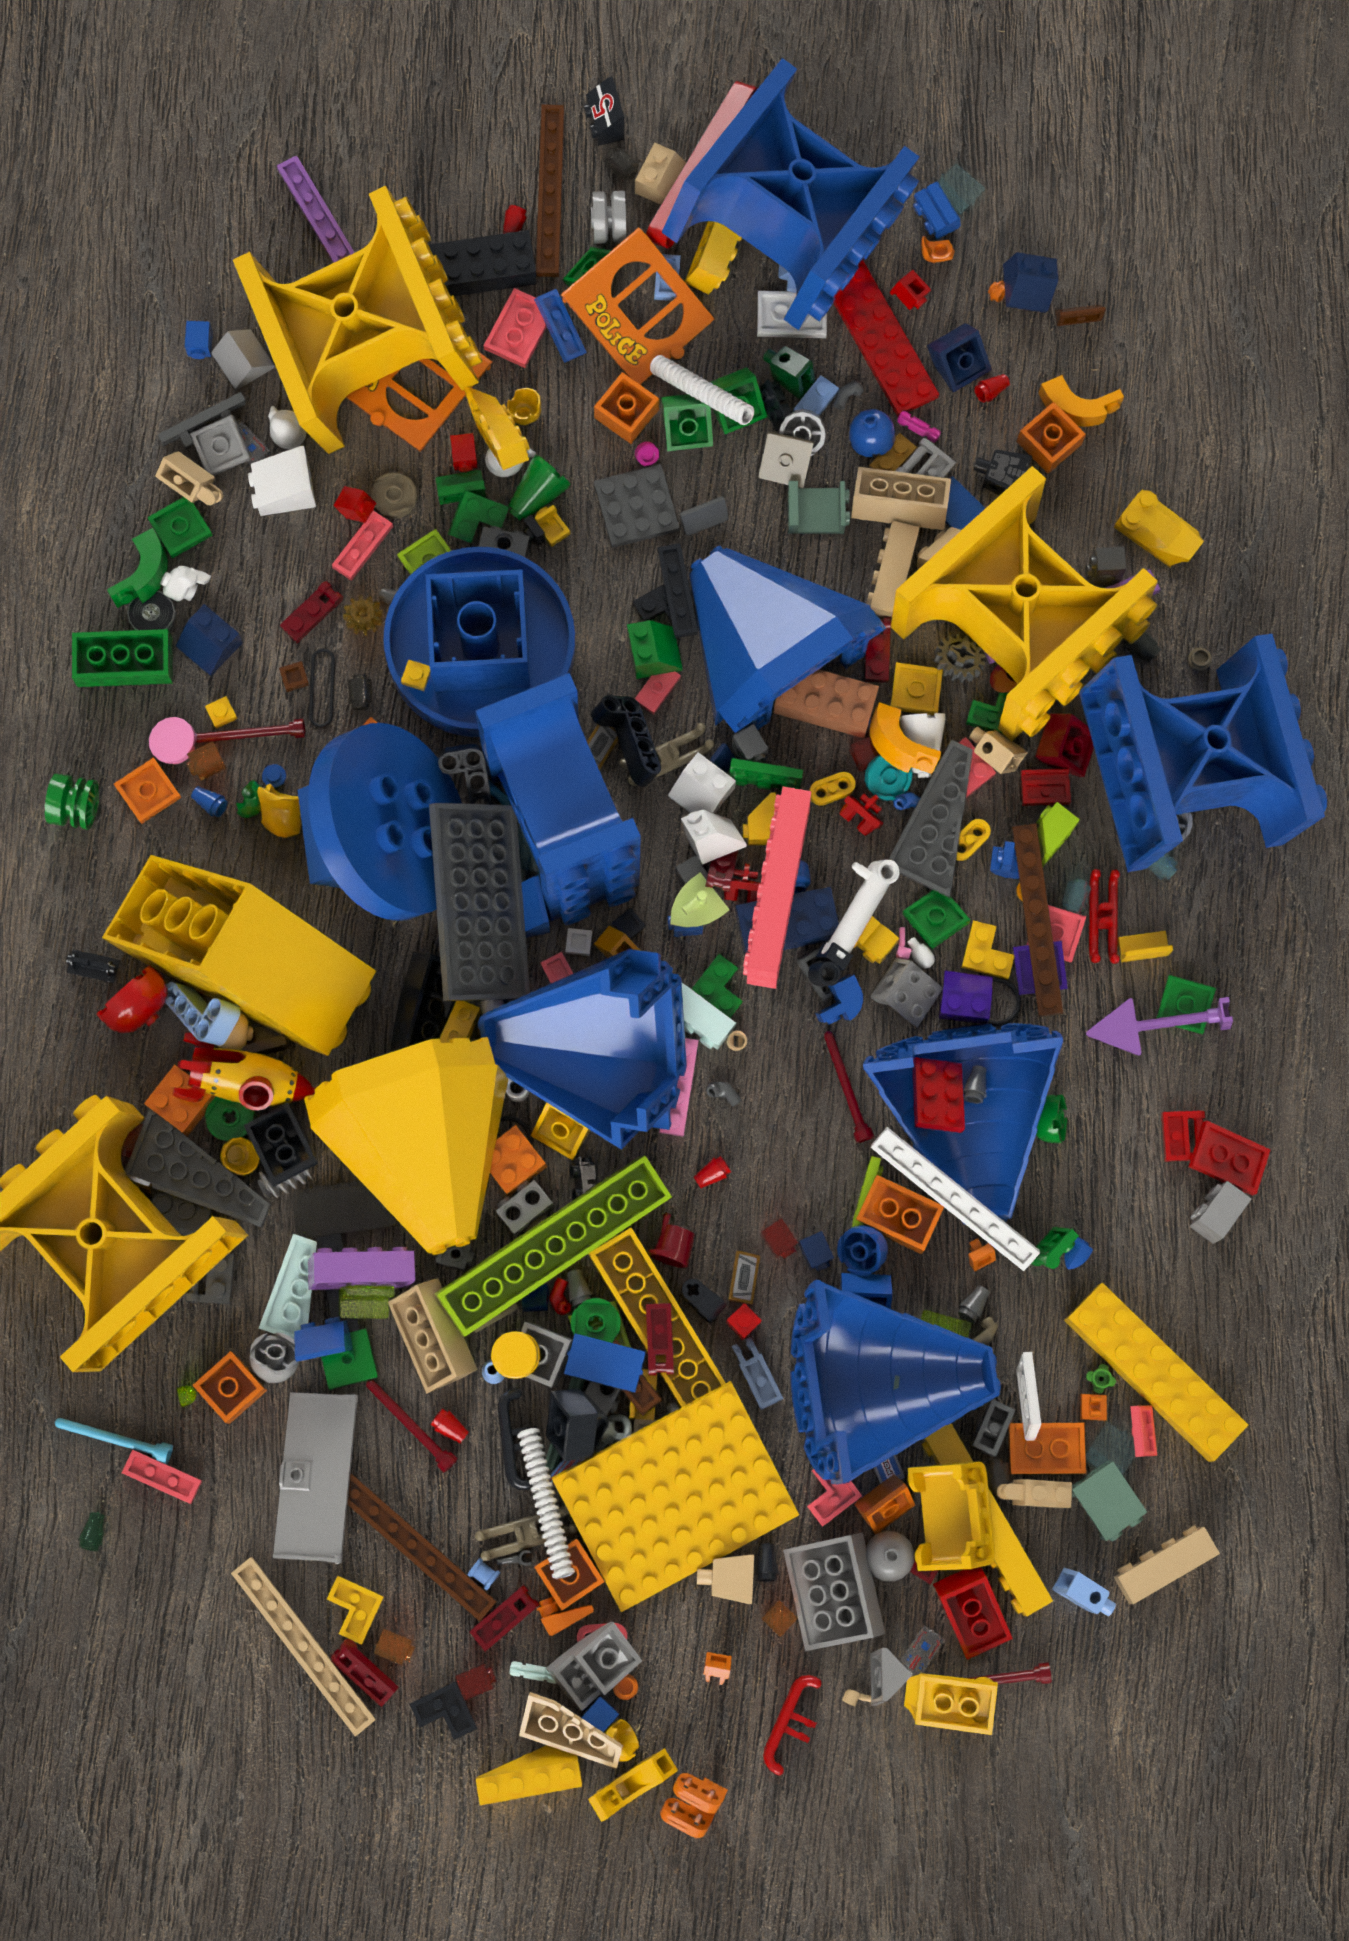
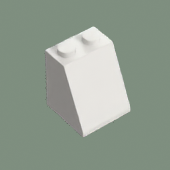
(282, 483)

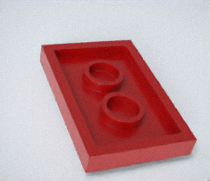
(938, 1095)
(1229, 1157)

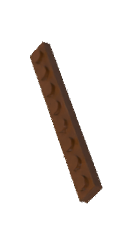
(550, 191)
(1037, 920)
(418, 1549)

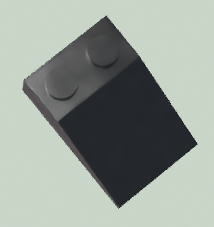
(281, 1144)

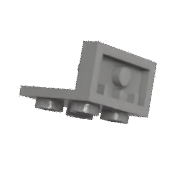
(907, 990)

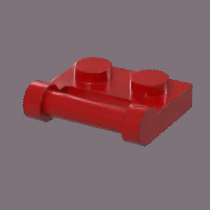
(1176, 1133)

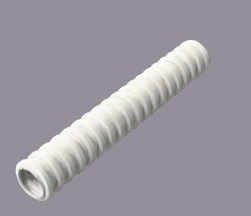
(702, 390)
(545, 1503)

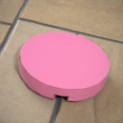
(172, 740)

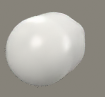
(921, 954)

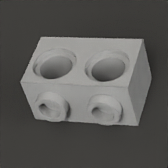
(528, 1212)

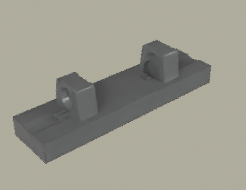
(183, 429)

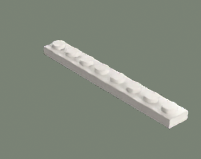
(955, 1198)

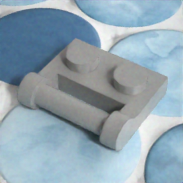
(937, 465)

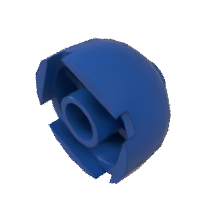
(871, 433)
(862, 1250)

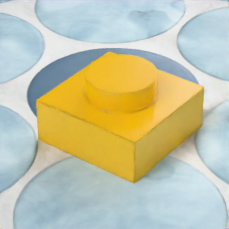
(416, 675)
(221, 712)

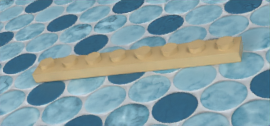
(303, 1646)

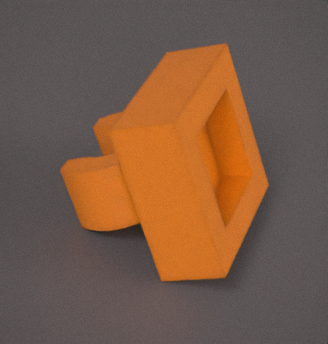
(980, 1255)
(1093, 1407)
(717, 1666)

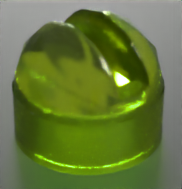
(186, 1395)

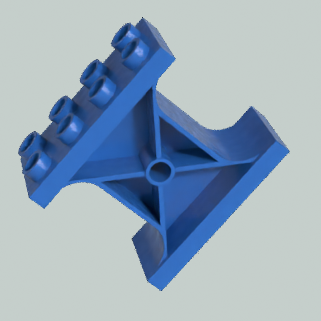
(793, 197)
(1202, 752)
(560, 799)

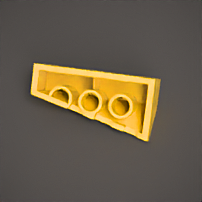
(497, 429)
(530, 1775)

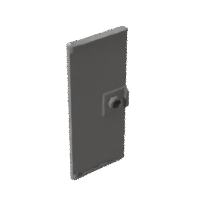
(315, 1477)

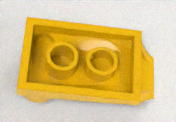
(1158, 530)
(952, 1702)

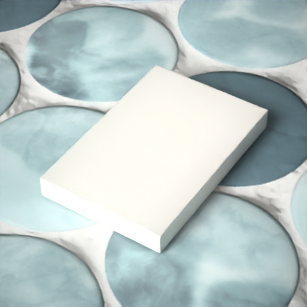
(771, 312)
(1028, 1396)

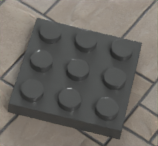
(636, 506)

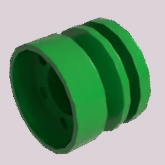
(73, 801)

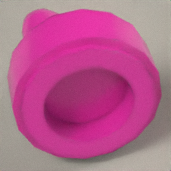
(646, 453)

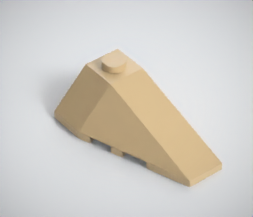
(562, 1729)

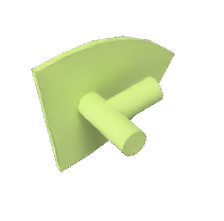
(697, 904)

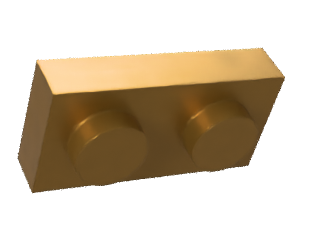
(896, 456)

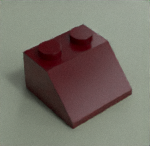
(1066, 744)

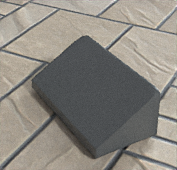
(704, 516)

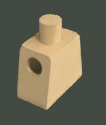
(997, 750)
(730, 1578)

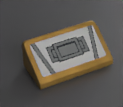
(602, 743)
(744, 1277)

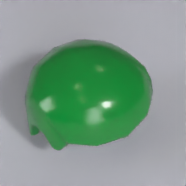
(251, 804)

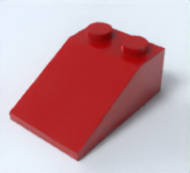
(972, 1611)

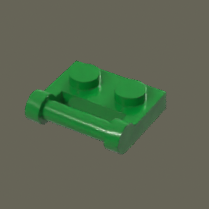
(1056, 1243)

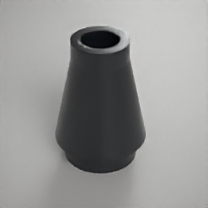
(766, 1564)

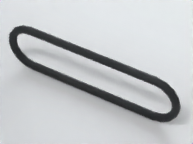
(331, 687)

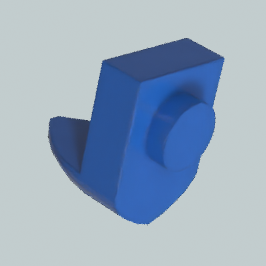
(1078, 1254)

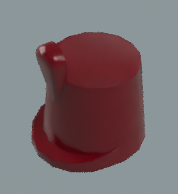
(673, 1245)

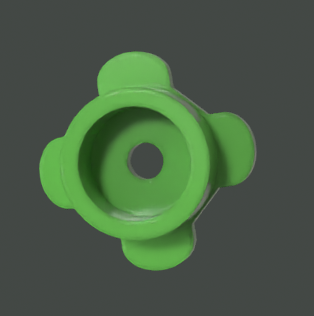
(1102, 1371)

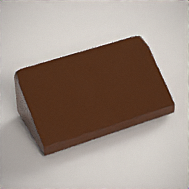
(1079, 315)

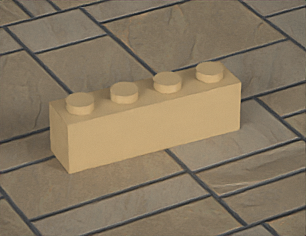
(894, 567)
(1166, 1565)

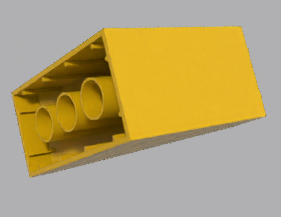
(242, 950)

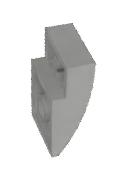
(594, 1665)

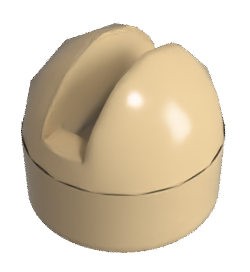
(741, 1040)

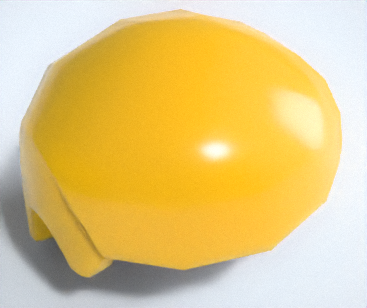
(524, 406)
(239, 1156)
(624, 1734)

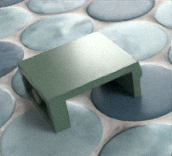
(817, 509)
(1108, 1501)

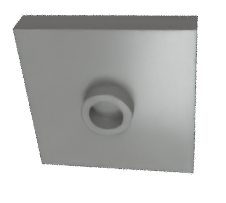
(220, 445)

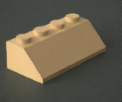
(901, 498)
(431, 1337)

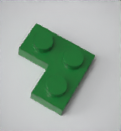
(473, 509)
(985, 715)
(712, 986)

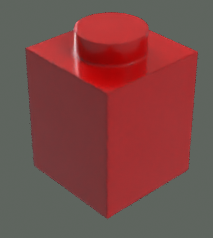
(463, 452)
(354, 504)
(743, 1321)

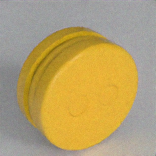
(515, 1354)

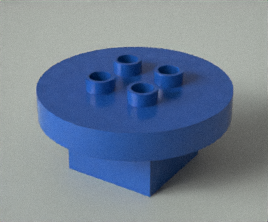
(483, 627)
(371, 819)

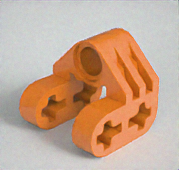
(704, 1800)

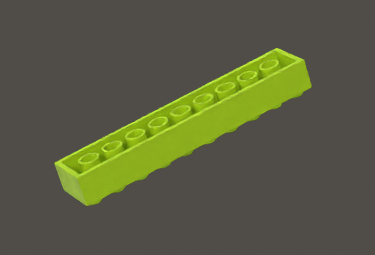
(553, 1245)

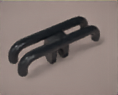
(507, 1435)

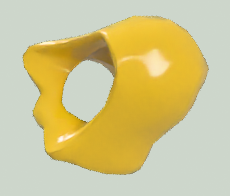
(279, 812)

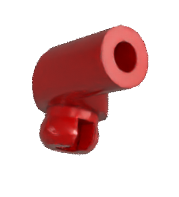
(558, 1299)

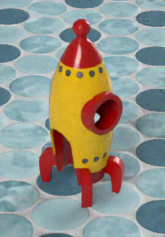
(240, 1077)

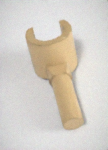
(851, 1697)

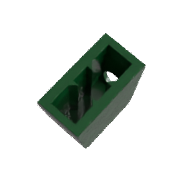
(791, 370)

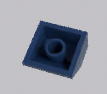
(1030, 281)
(960, 356)
(208, 640)

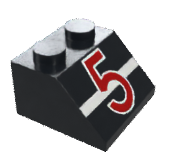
(605, 113)

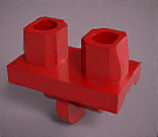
(853, 807)
(736, 884)

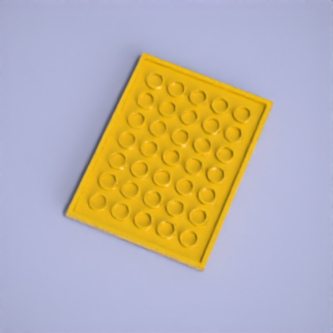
(675, 1496)

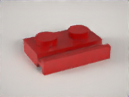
(1045, 787)

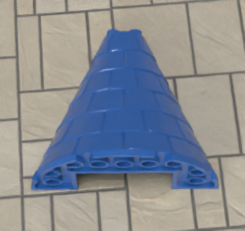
(999, 1132)
(847, 1375)

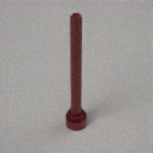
(295, 728)
(862, 1130)
(443, 1458)
(1039, 1673)

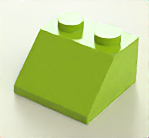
(1054, 828)

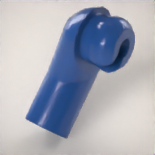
(906, 801)

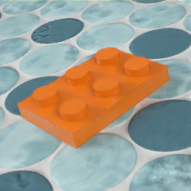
(1056, 1450)

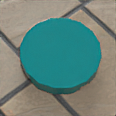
(886, 779)

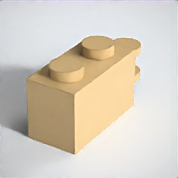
(188, 479)
(1037, 1493)

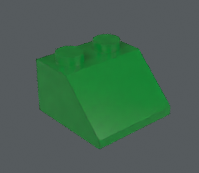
(744, 387)
(686, 422)
(653, 649)

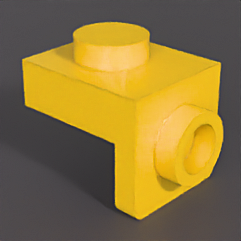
(552, 525)

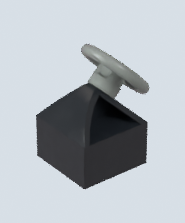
(579, 1426)

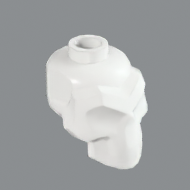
(182, 582)

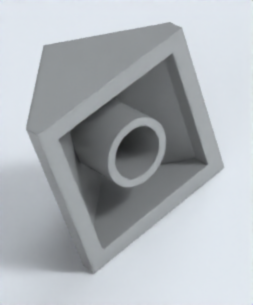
(241, 357)
(886, 1675)

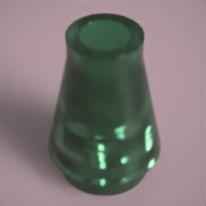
(92, 1533)

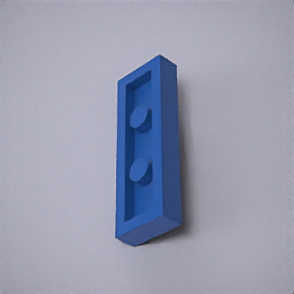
(560, 325)

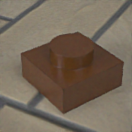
(294, 676)

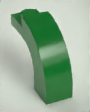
(147, 577)

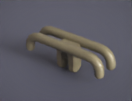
(669, 754)
(526, 1535)

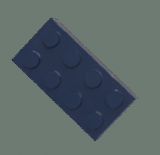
(810, 920)

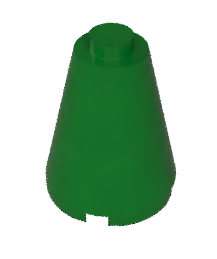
(537, 488)

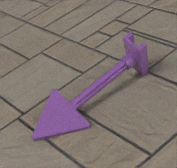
(1122, 1028)

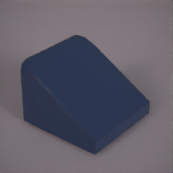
(722, 758)

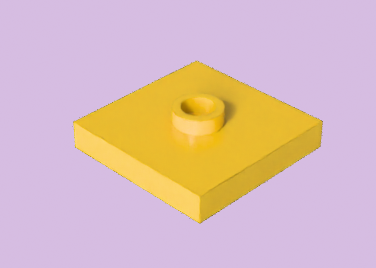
(916, 688)

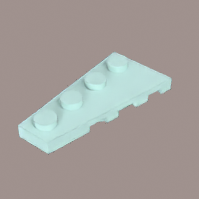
(290, 1296)

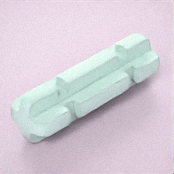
(531, 1672)

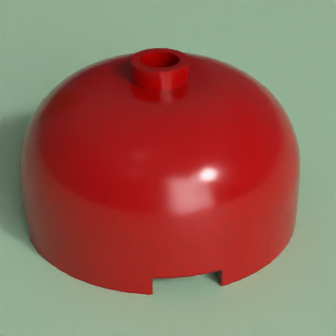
(136, 1003)

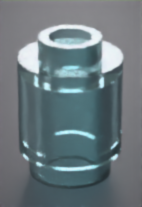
(1164, 867)
(1076, 896)

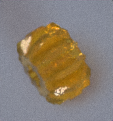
(358, 622)

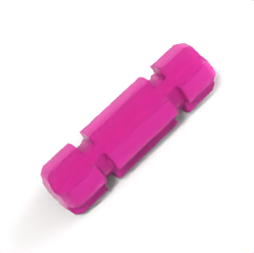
(919, 426)

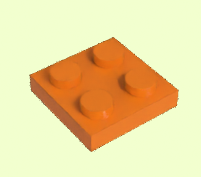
(147, 790)

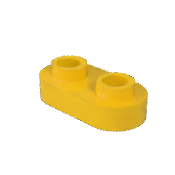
(831, 788)
(970, 841)

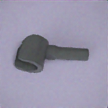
(515, 1559)

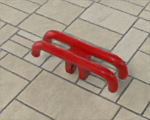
(1103, 916)
(782, 1721)

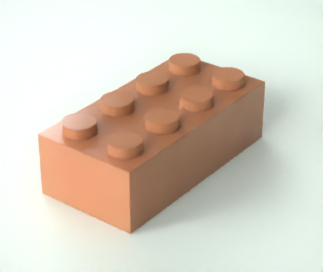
(830, 702)

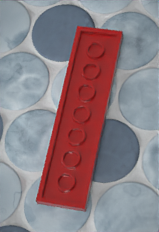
(884, 343)

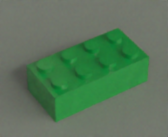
(122, 658)

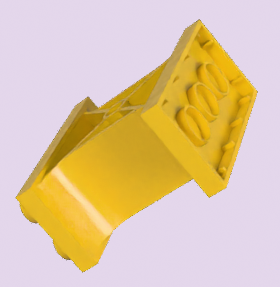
(360, 319)
(1024, 606)
(105, 1232)

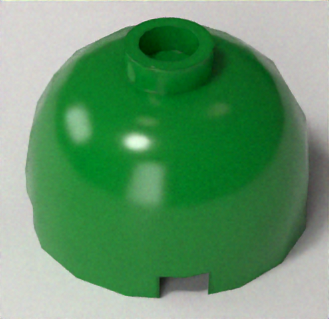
(1052, 1123)

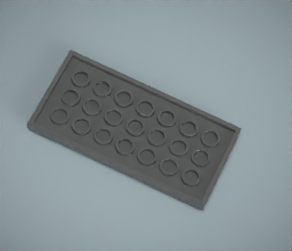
(479, 902)

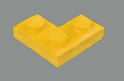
(980, 956)
(362, 1607)

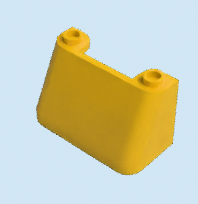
(954, 1516)

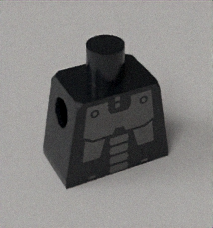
(1002, 469)

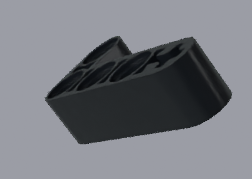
(633, 735)
(470, 769)

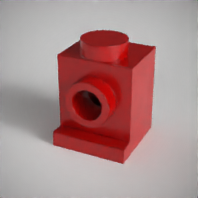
(911, 290)

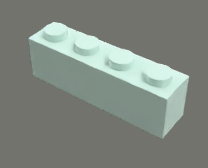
(705, 1019)

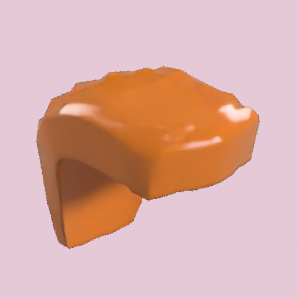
(937, 251)

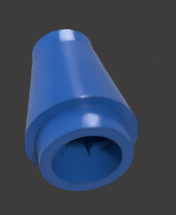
(210, 801)

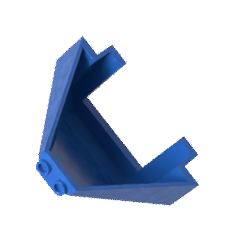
(768, 632)
(599, 1044)

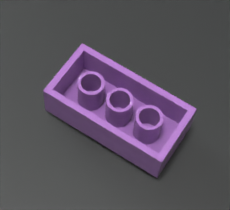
(369, 1268)

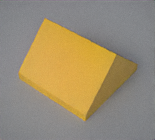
(560, 1131)

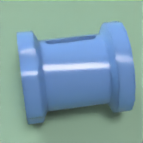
(483, 1573)

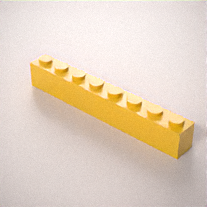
(1010, 1558)

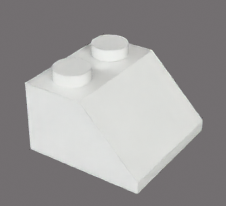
(702, 786)
(711, 835)

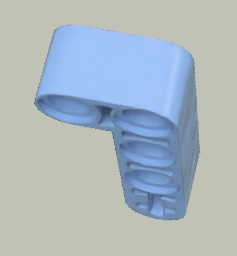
(207, 1022)

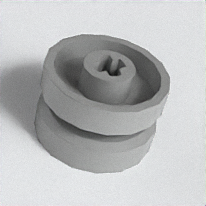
(607, 217)

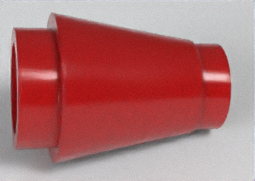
(514, 219)
(991, 388)
(712, 1172)
(449, 1426)

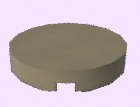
(394, 495)

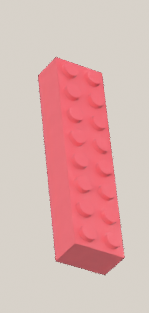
(777, 887)

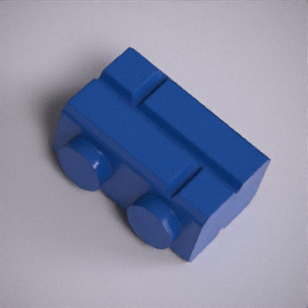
(936, 210)

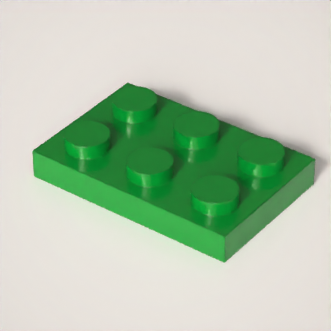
(764, 775)

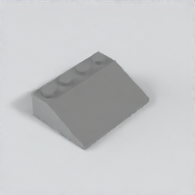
(834, 1592)

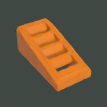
(559, 1621)

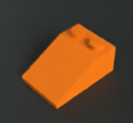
(900, 1214)

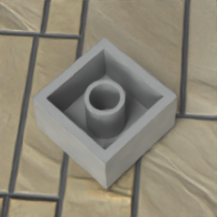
(1219, 1212)
(552, 1354)

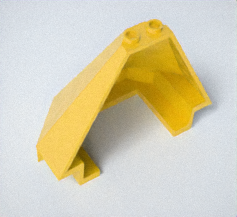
(418, 1133)

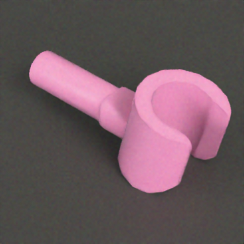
(902, 952)

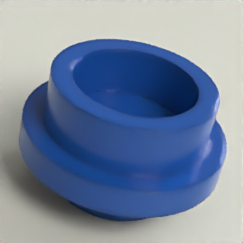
(274, 775)

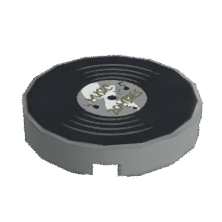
(153, 614)

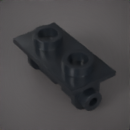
(772, 396)
(92, 966)
(582, 1170)

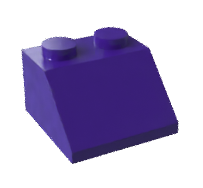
(966, 997)

